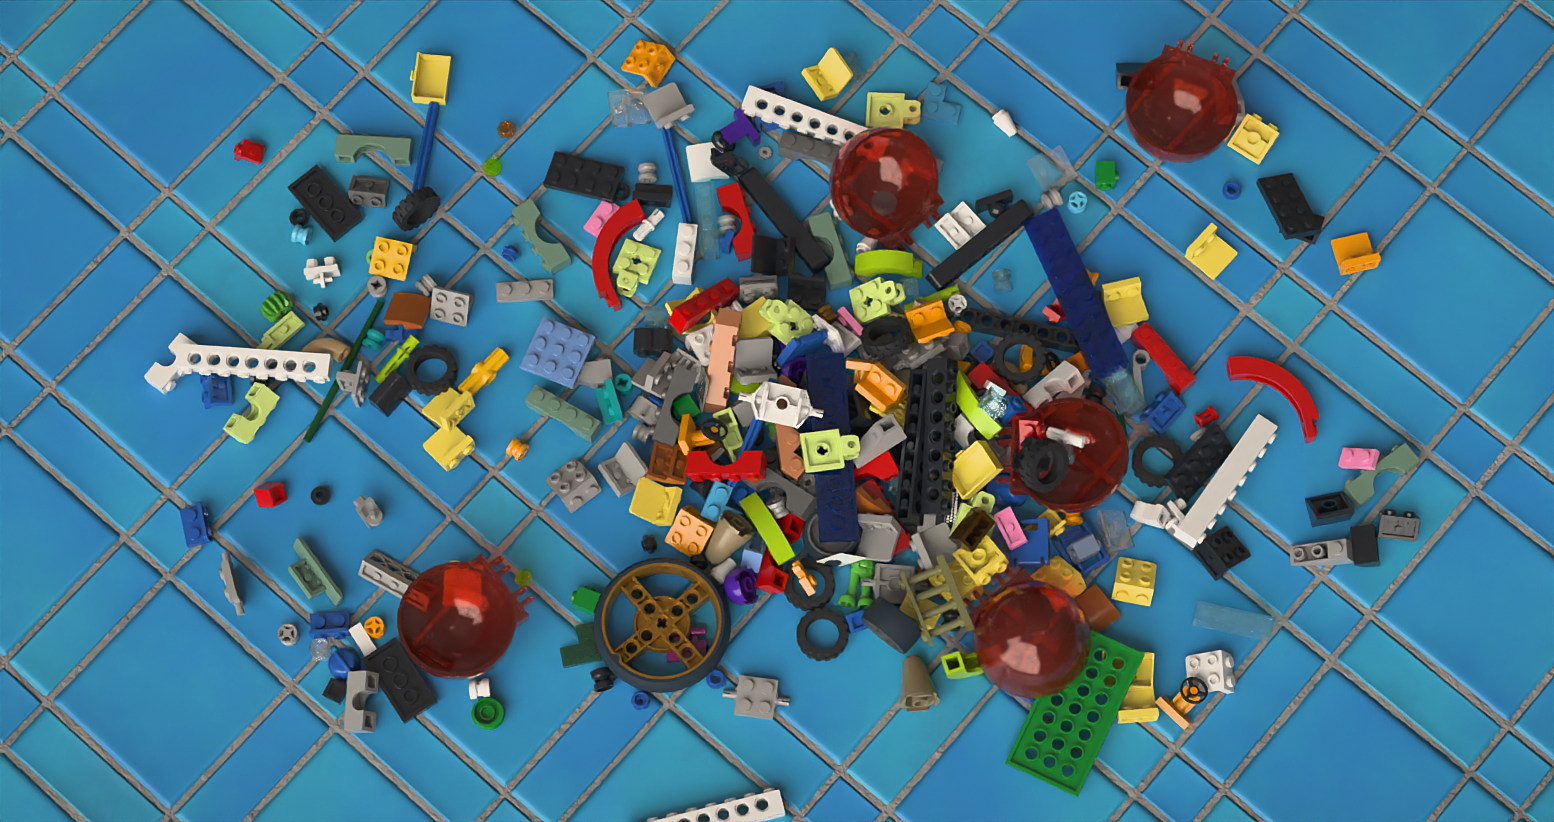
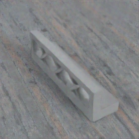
(380, 575)

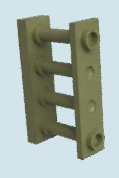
(955, 602)

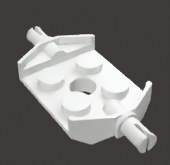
(765, 407)

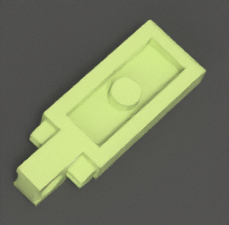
(281, 332)

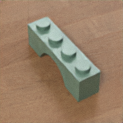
(351, 147)
(823, 230)
(553, 255)
(574, 418)
(1399, 461)

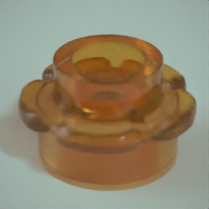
(506, 125)

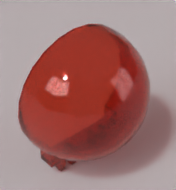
(1181, 105)
(885, 185)
(1097, 465)
(460, 618)
(1030, 636)

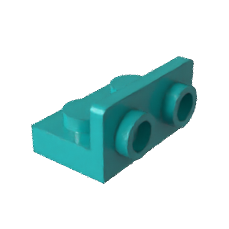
(608, 403)

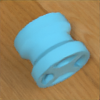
(1078, 198)
(301, 235)

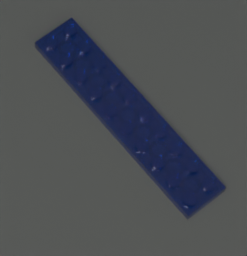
(1076, 294)
(833, 487)

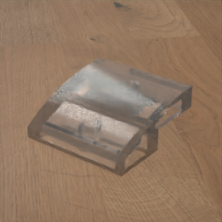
(628, 107)
(1052, 169)

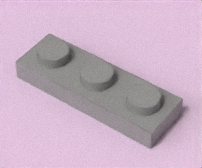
(524, 291)

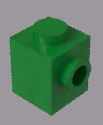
(1105, 175)
(685, 405)
(585, 600)

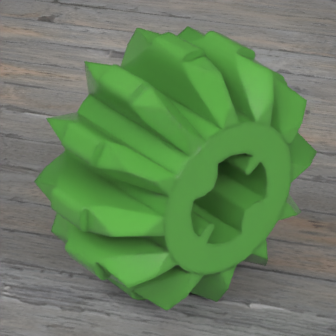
(276, 306)

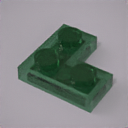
(585, 651)

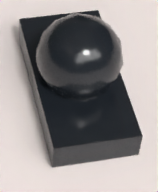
(995, 203)

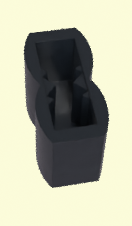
(652, 341)

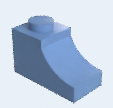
(754, 552)

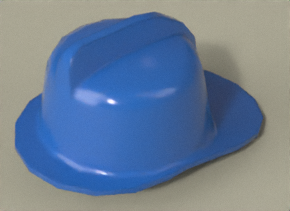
(1003, 495)
(345, 661)

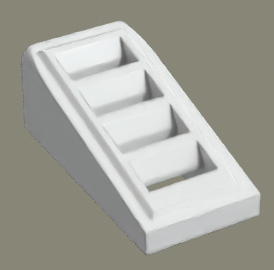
(696, 366)

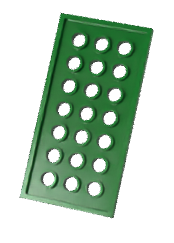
(1098, 730)

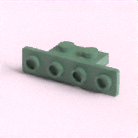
(311, 575)

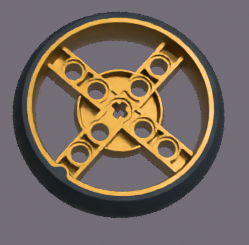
(628, 584)

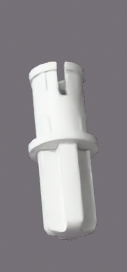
(648, 225)
(1066, 436)

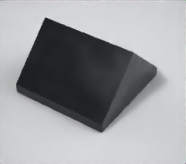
(1329, 509)

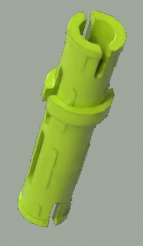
(944, 295)
(397, 359)

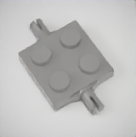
(919, 353)
(886, 582)
(232, 588)
(756, 697)

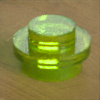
(492, 167)
(523, 577)

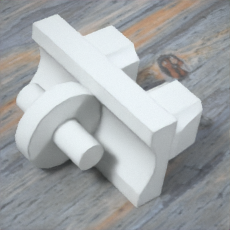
(321, 274)
(1175, 509)

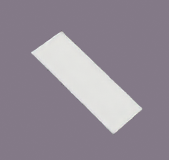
(362, 639)

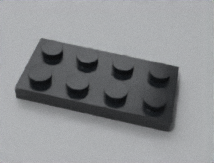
(584, 177)
(325, 203)
(1288, 206)
(1199, 463)
(400, 680)

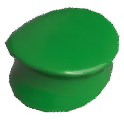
(488, 713)

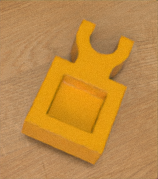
(807, 580)

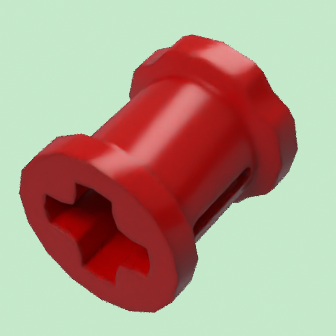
(1199, 418)

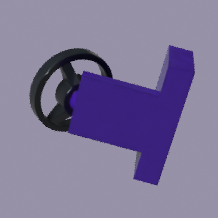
(736, 131)

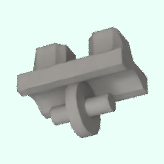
(368, 511)

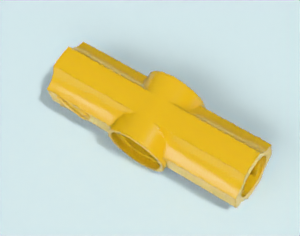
(484, 372)

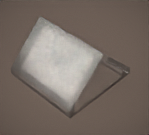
(1114, 530)

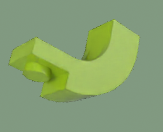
(888, 261)
(961, 665)

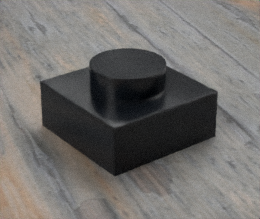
(335, 691)

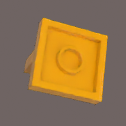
(882, 388)

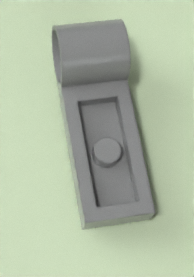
(1137, 368)
(645, 411)

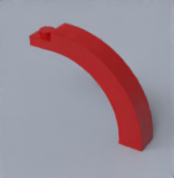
(609, 236)
(1281, 380)

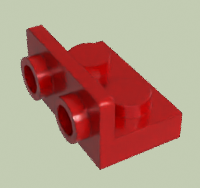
(1032, 427)

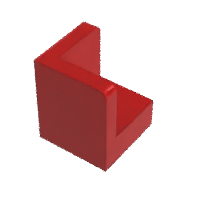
(270, 494)

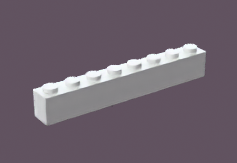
(1225, 481)

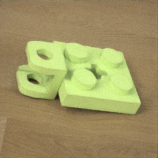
(901, 110)
(630, 274)
(883, 296)
(782, 315)
(837, 448)
(975, 503)

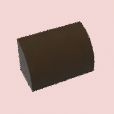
(972, 529)

